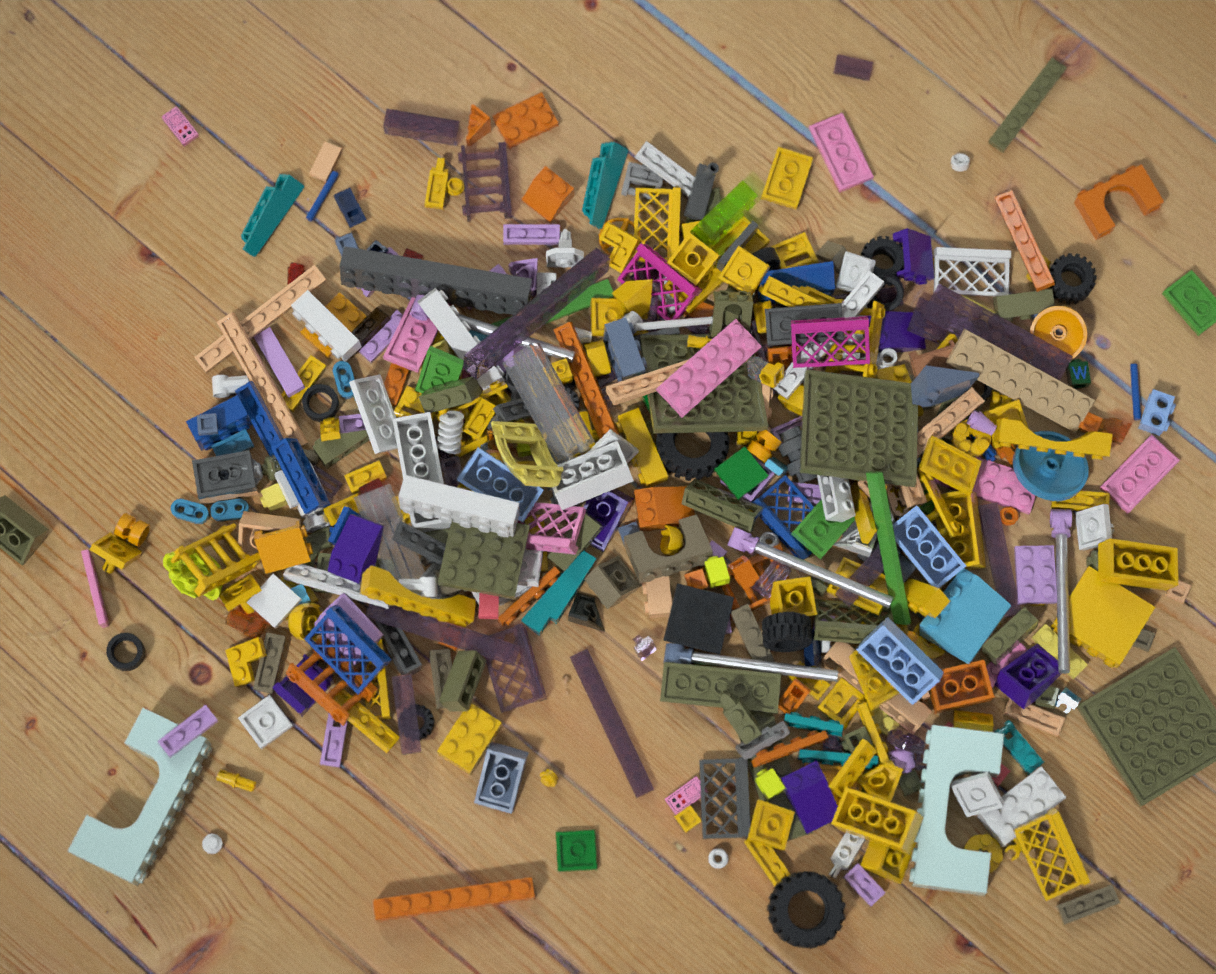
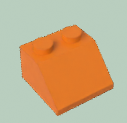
(548, 194)

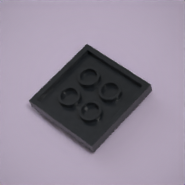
(698, 618)

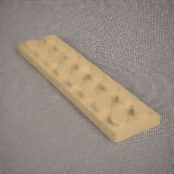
(1020, 381)

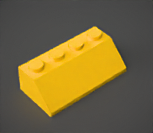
(970, 543)

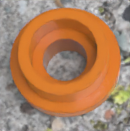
(1009, 510)

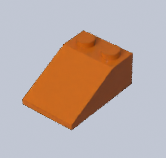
(660, 507)

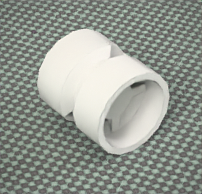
(314, 520)

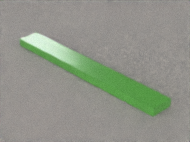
(599, 290)
(888, 547)

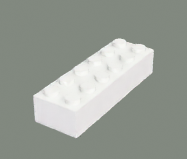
(419, 459)
(458, 506)

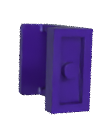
(917, 256)
(295, 695)

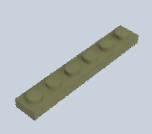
(1027, 105)

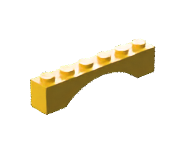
(1016, 433)
(382, 586)

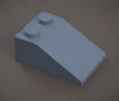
(940, 384)
(501, 777)

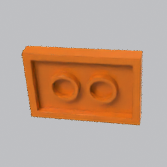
(525, 120)

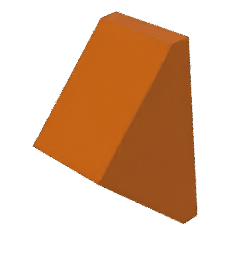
(793, 697)

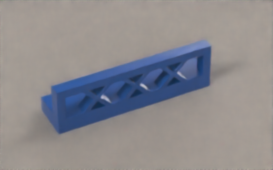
(300, 475)

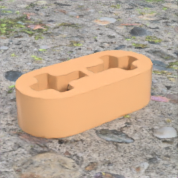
(893, 501)

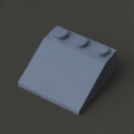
(623, 350)

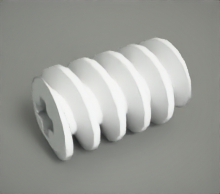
(450, 432)

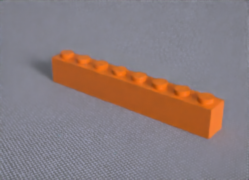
(453, 899)

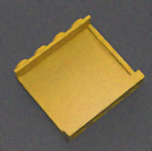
(1105, 618)

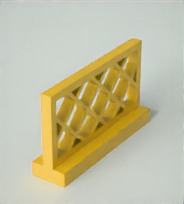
(673, 218)
(1066, 846)

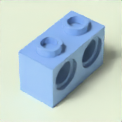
(1152, 410)

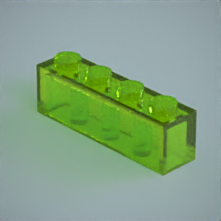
(724, 213)

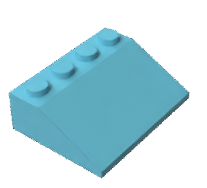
(968, 617)

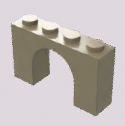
(652, 566)

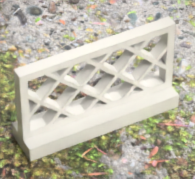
(972, 255)

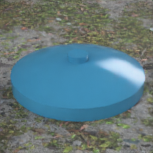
(1050, 474)

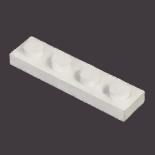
(665, 168)

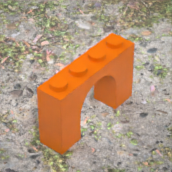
(1134, 182)

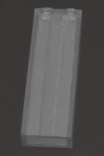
(548, 402)
(383, 509)

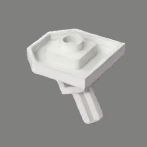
(564, 255)

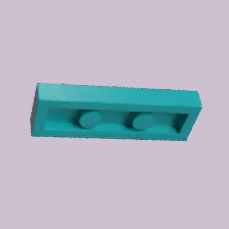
(814, 723)

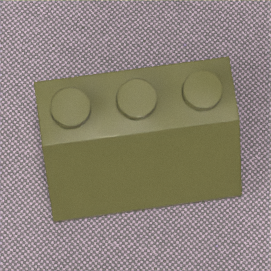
(19, 531)

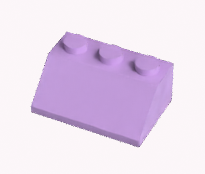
(359, 617)

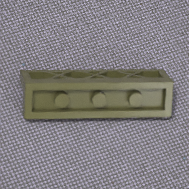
(719, 507)

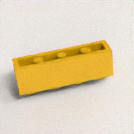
(647, 459)

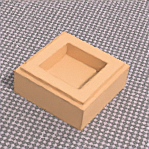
(1179, 592)

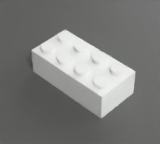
(592, 475)
(1021, 805)

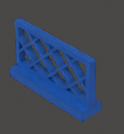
(776, 525)
(358, 637)

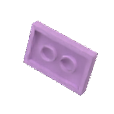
(1035, 574)

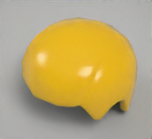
(671, 541)

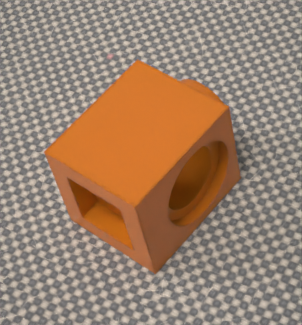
(743, 572)
(697, 578)

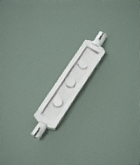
(845, 853)

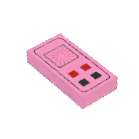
(180, 126)
(685, 796)

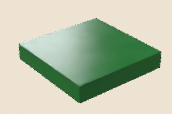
(741, 473)
(576, 851)

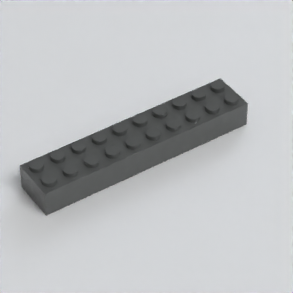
(418, 277)

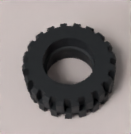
(692, 467)
(833, 904)

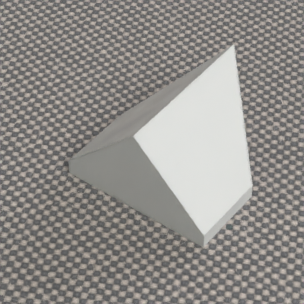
(853, 543)

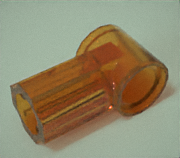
(250, 626)

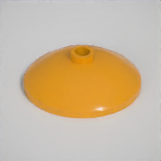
(1065, 318)

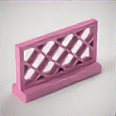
(555, 542)

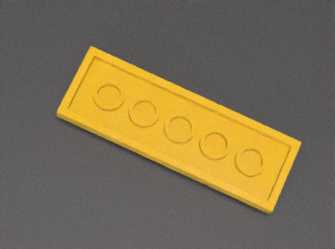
(711, 281)

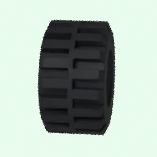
(888, 248)
(1079, 267)
(786, 632)

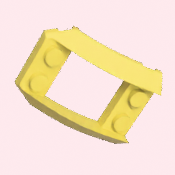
(546, 472)

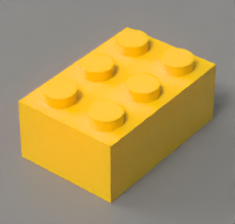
(469, 739)

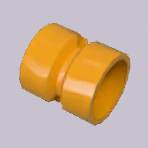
(764, 445)
(133, 530)

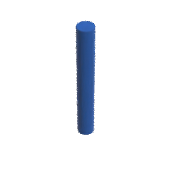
(322, 195)
(1135, 392)

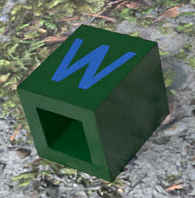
(1078, 374)

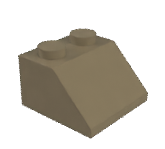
(612, 582)

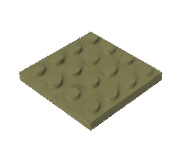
(483, 560)

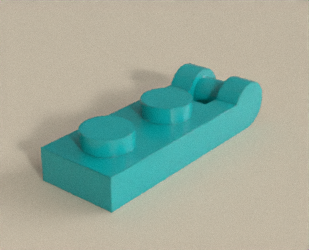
(1020, 748)

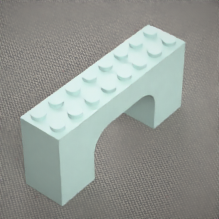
(133, 849)
(936, 860)

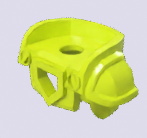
(185, 580)

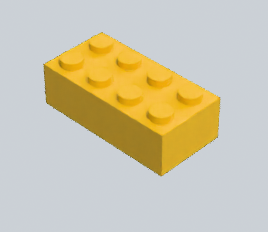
(1138, 564)
(877, 820)

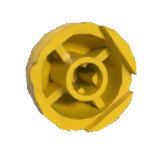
(302, 620)

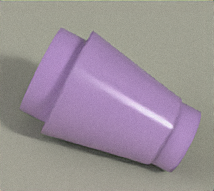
(981, 423)

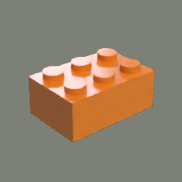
(961, 687)

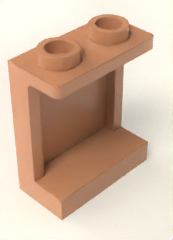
(933, 358)

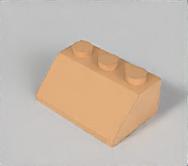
(253, 522)

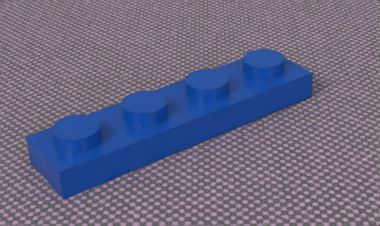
(259, 416)

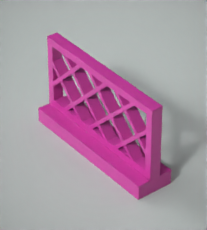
(670, 273)
(830, 325)

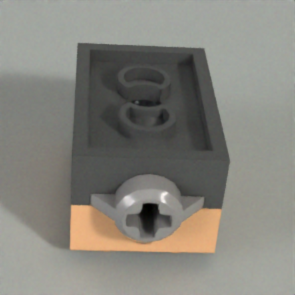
(226, 477)

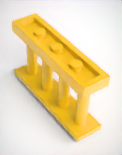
(869, 370)
(472, 443)
(951, 526)
(219, 576)

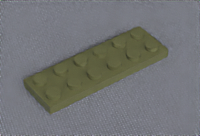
(704, 685)

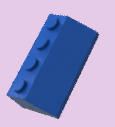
(816, 276)

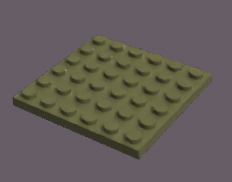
(730, 407)
(858, 428)
(1154, 726)

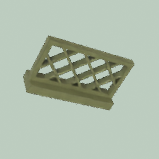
(847, 632)

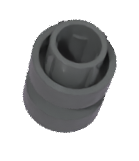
(792, 448)

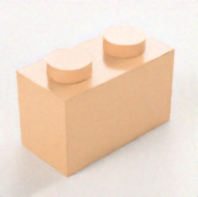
(658, 597)

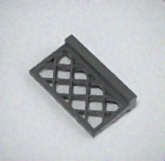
(741, 802)

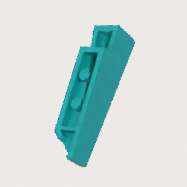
(603, 182)
(269, 212)
(559, 595)

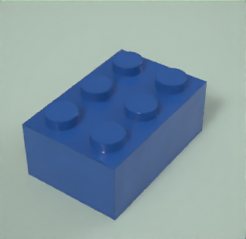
(230, 418)

